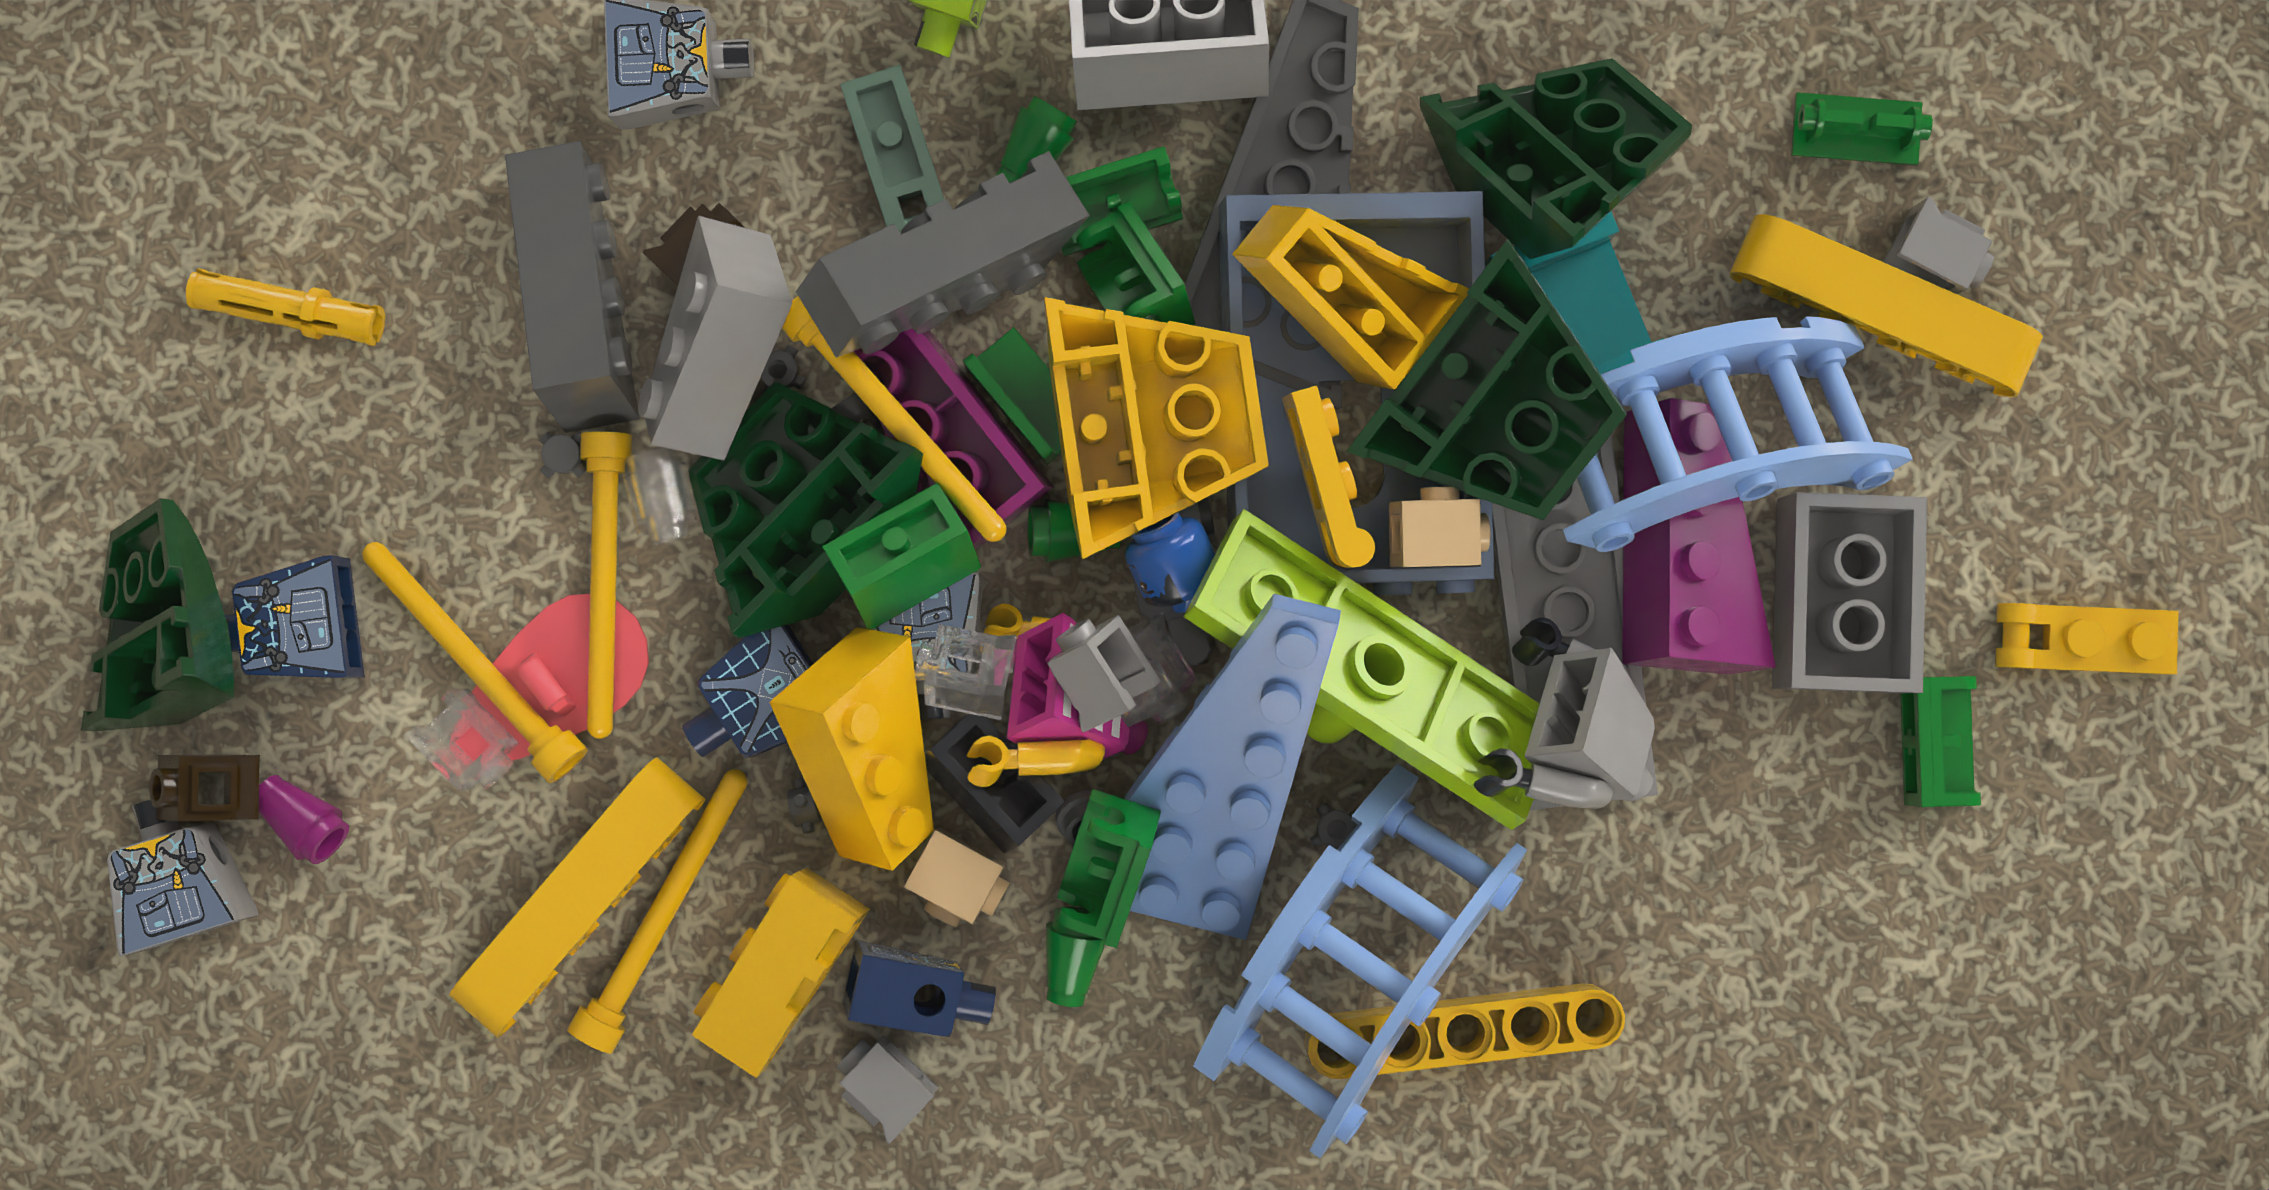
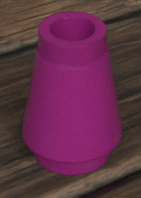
(301, 820)

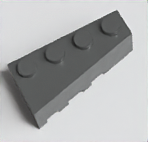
(943, 260)
(570, 287)

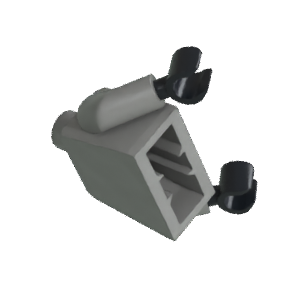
(1587, 731)

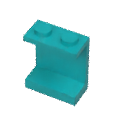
(1593, 296)

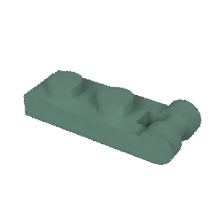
(891, 142)

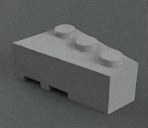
(715, 339)

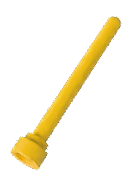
(899, 422)
(606, 460)
(552, 749)
(601, 1020)

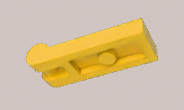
(1327, 480)
(2089, 639)

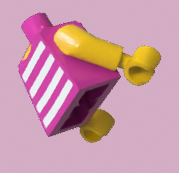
(1041, 713)

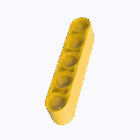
(1888, 303)
(575, 896)
(1494, 1036)

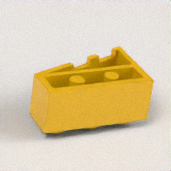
(1349, 293)
(862, 746)
(777, 969)

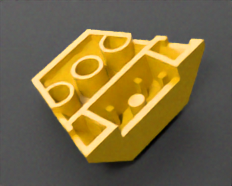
(1148, 417)

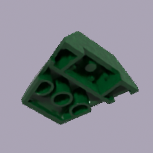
(1555, 149)
(1498, 399)
(785, 492)
(166, 628)

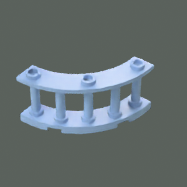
(1707, 361)
(1307, 925)

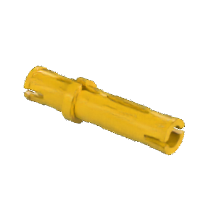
(311, 312)

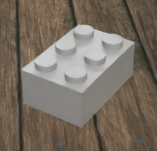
(1168, 51)
(1849, 593)

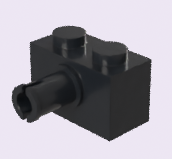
(1004, 810)

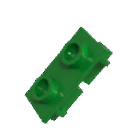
(1859, 128)

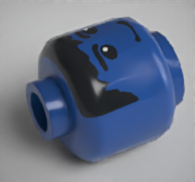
(1170, 561)

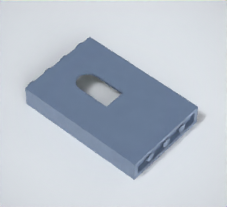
(1428, 227)

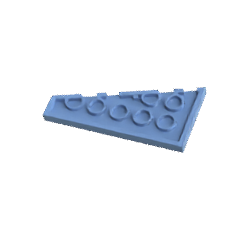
(1231, 772)

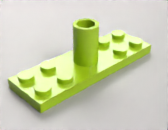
(1382, 669)

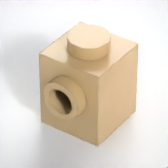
(1437, 530)
(957, 879)

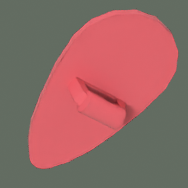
(551, 670)

